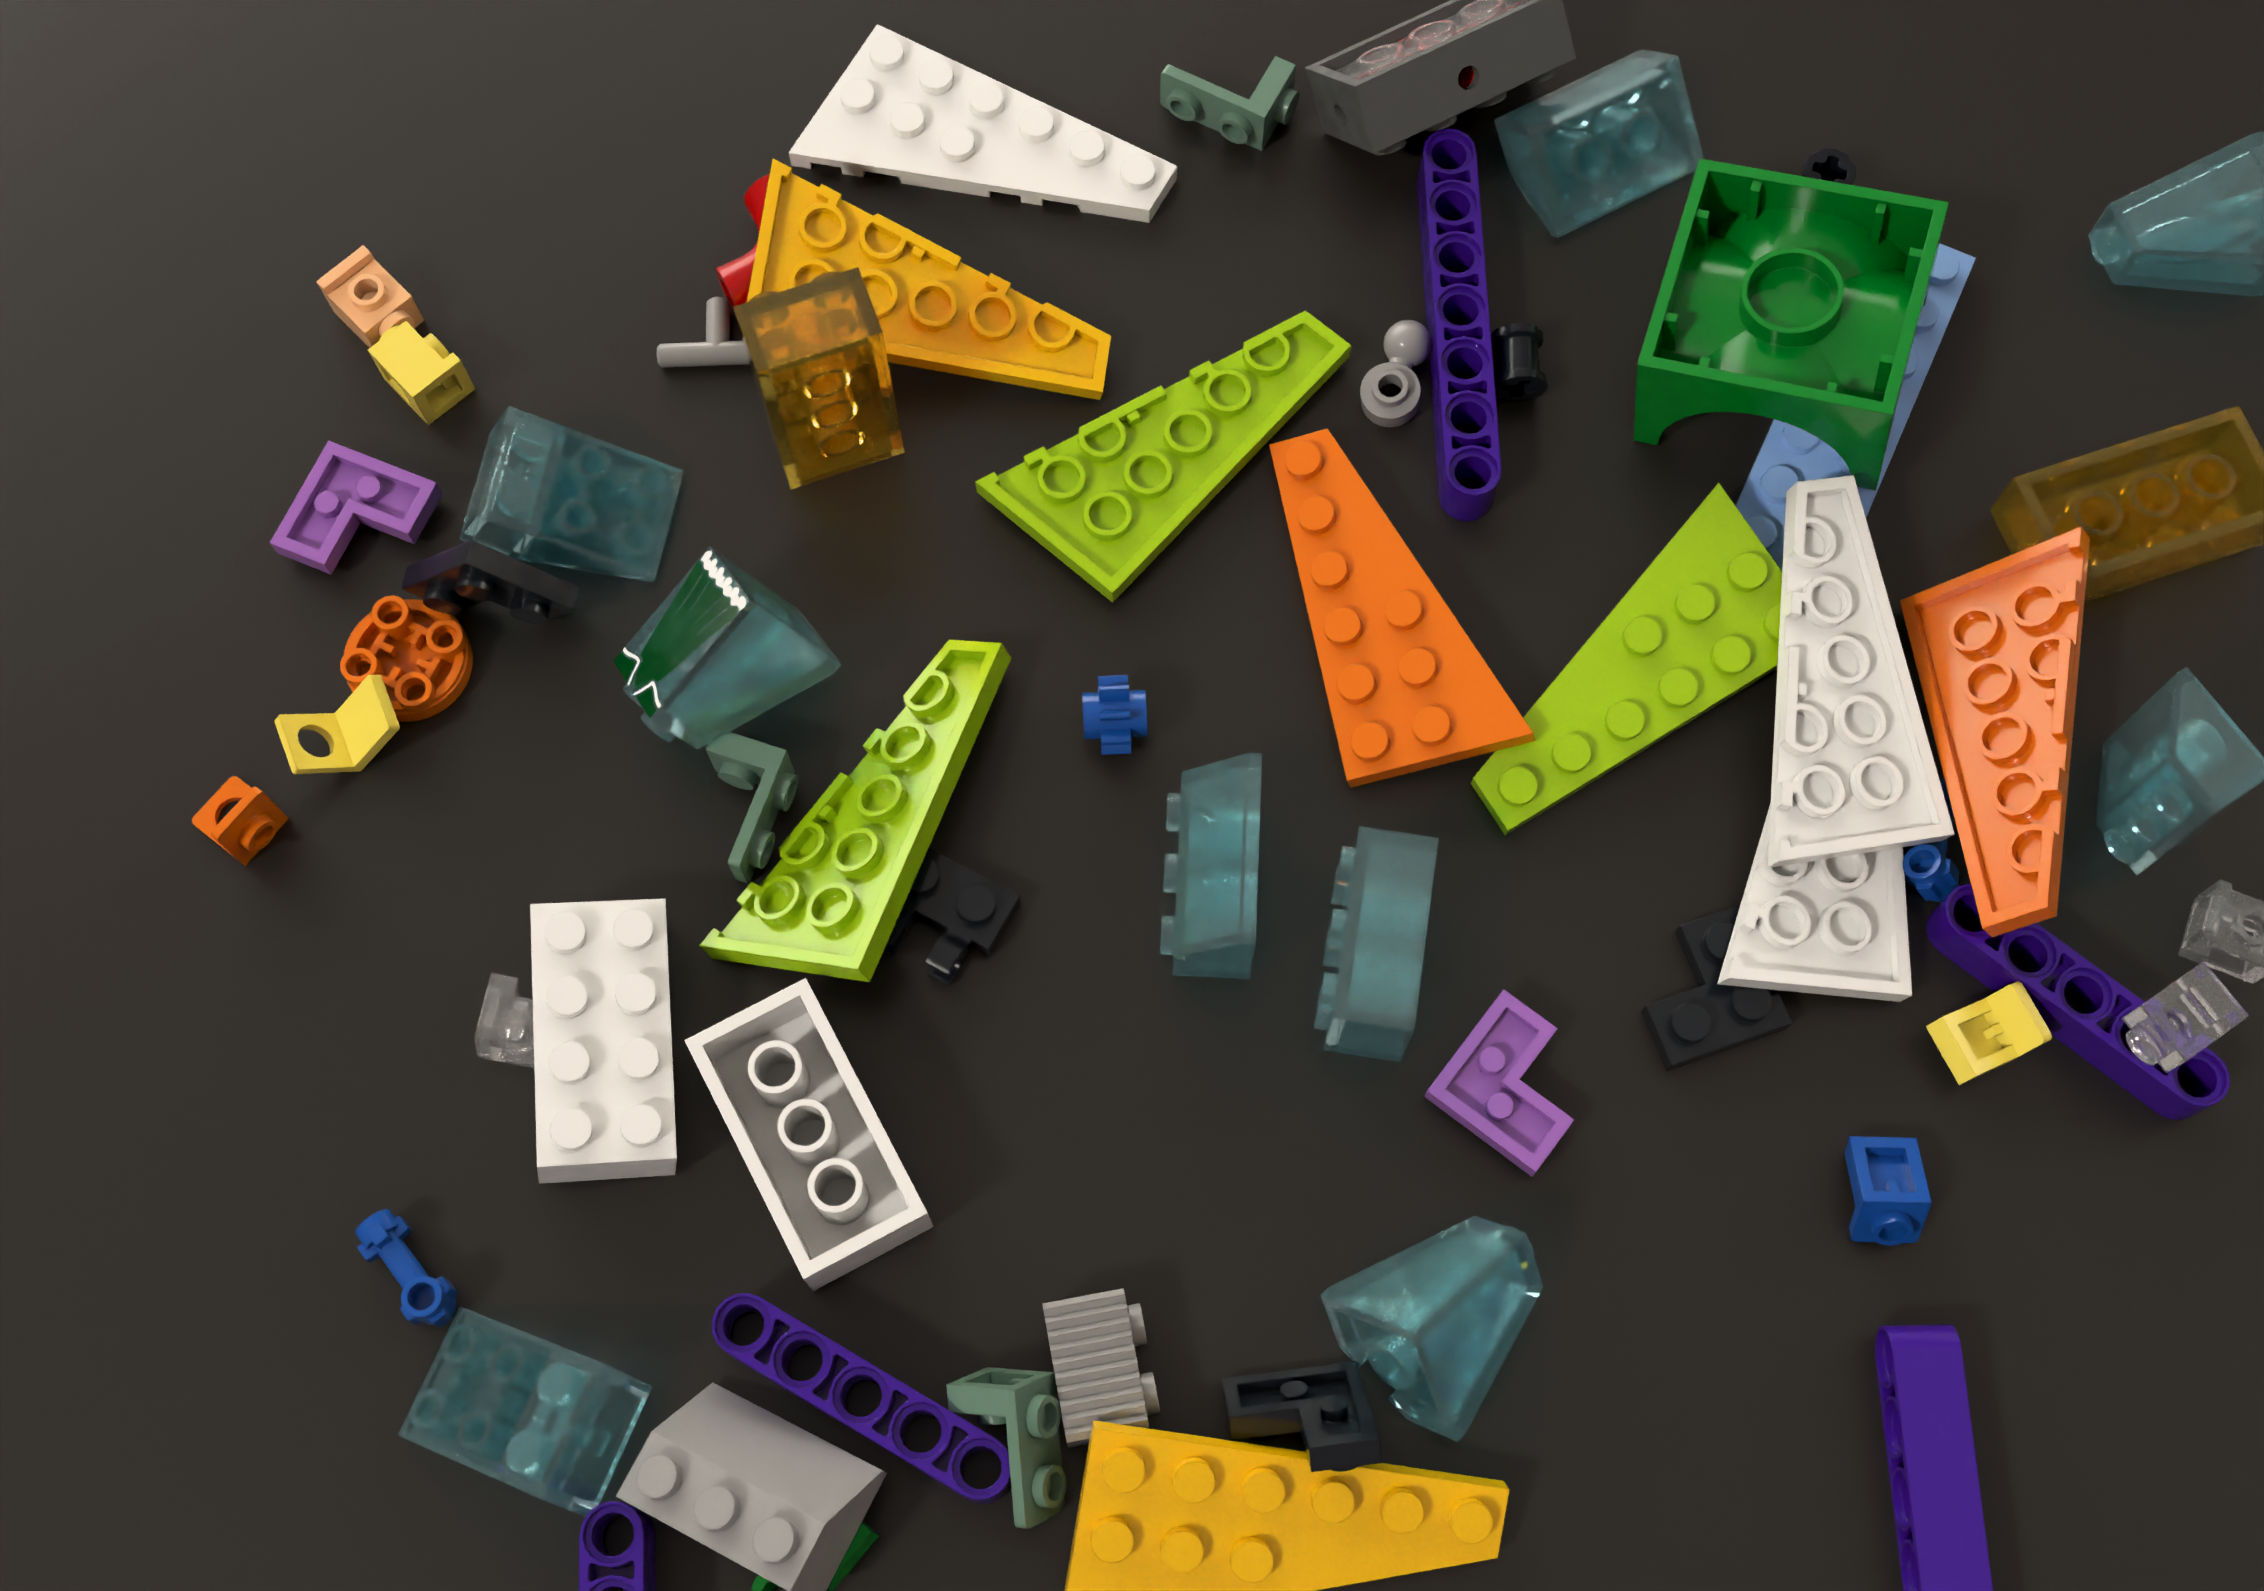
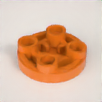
(417, 653)

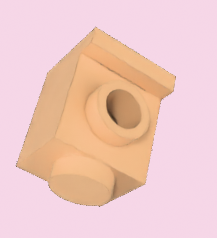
(368, 297)

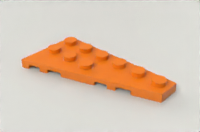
(1389, 649)
(2001, 700)

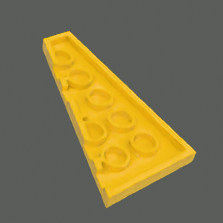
(924, 297)
(1255, 1518)

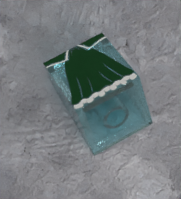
(719, 654)

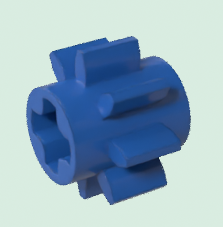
(1114, 714)

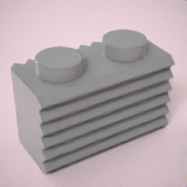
(1097, 1363)

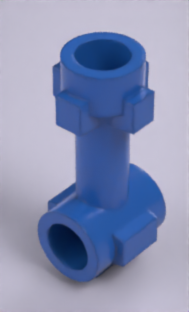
(1929, 868)
(422, 1296)

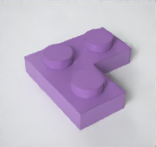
(349, 491)
(1485, 1089)

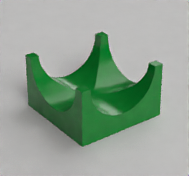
(1790, 308)

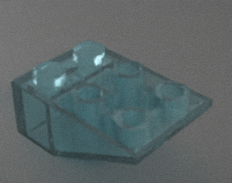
(570, 499)
(525, 1411)

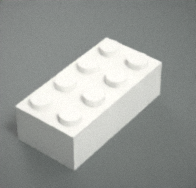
(602, 1041)
(808, 1134)

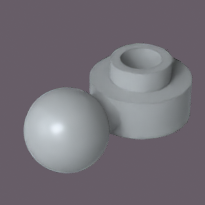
(1405, 346)

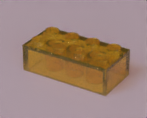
(822, 376)
(2147, 501)

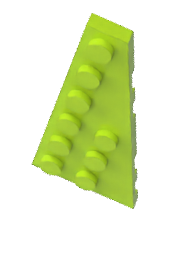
(1155, 463)
(1666, 654)
(867, 835)

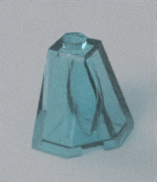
(2191, 227)
(1439, 1319)

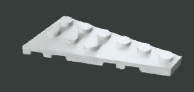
(963, 132)
(1847, 724)
(1823, 927)

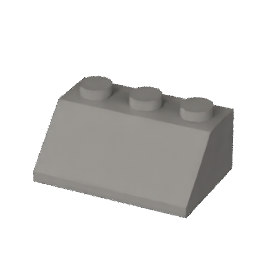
(753, 1488)

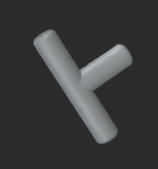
(715, 351)

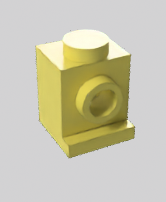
(421, 371)

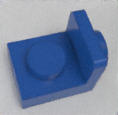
(1887, 1189)

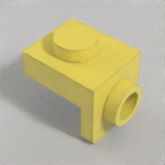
(1989, 1032)

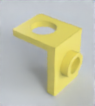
(353, 731)

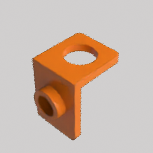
(247, 825)

